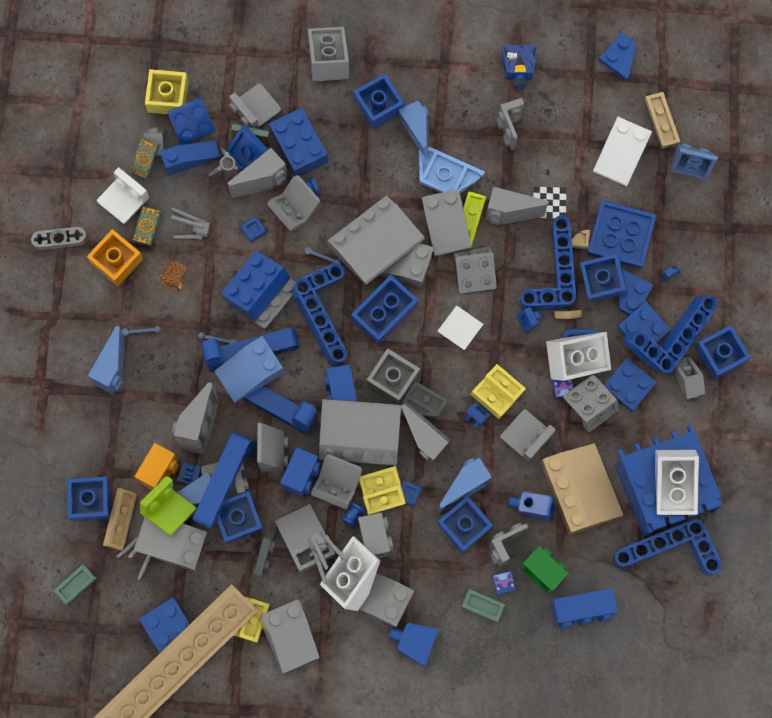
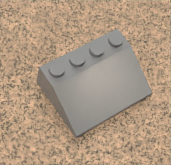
(375, 240)
(197, 421)
(360, 431)

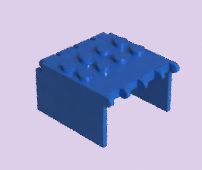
(638, 480)

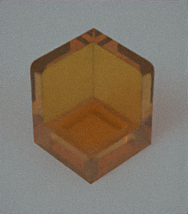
(173, 275)

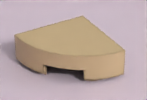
(581, 240)
(568, 314)

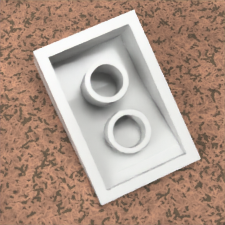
(622, 151)
(578, 356)
(676, 482)
(352, 579)

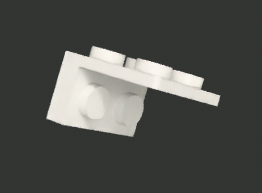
(123, 197)

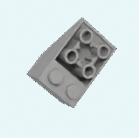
(296, 530)

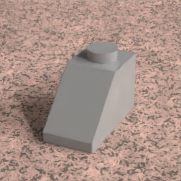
(689, 378)

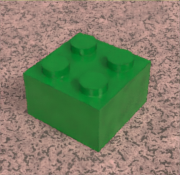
(544, 570)

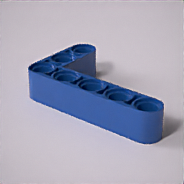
(560, 271)
(319, 312)
(675, 338)
(279, 342)
(299, 417)
(223, 479)
(669, 543)

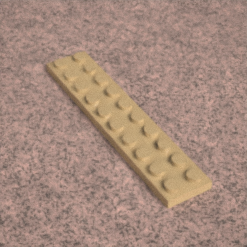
(182, 657)

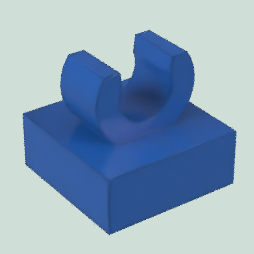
(529, 319)
(478, 414)
(188, 473)

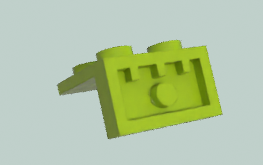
(166, 507)

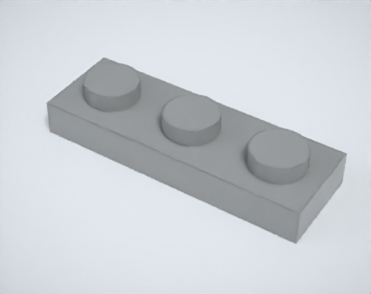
(276, 306)

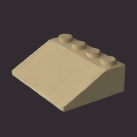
(581, 488)

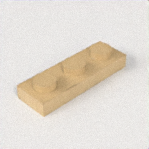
(662, 120)
(120, 519)

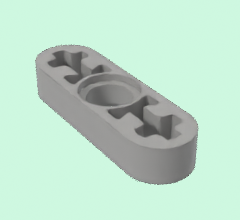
(72, 232)

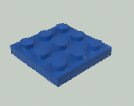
(622, 232)

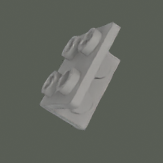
(508, 114)
(475, 270)
(592, 402)
(527, 435)

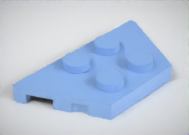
(446, 173)

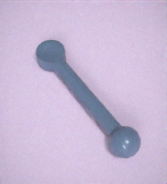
(308, 251)
(126, 332)
(201, 335)

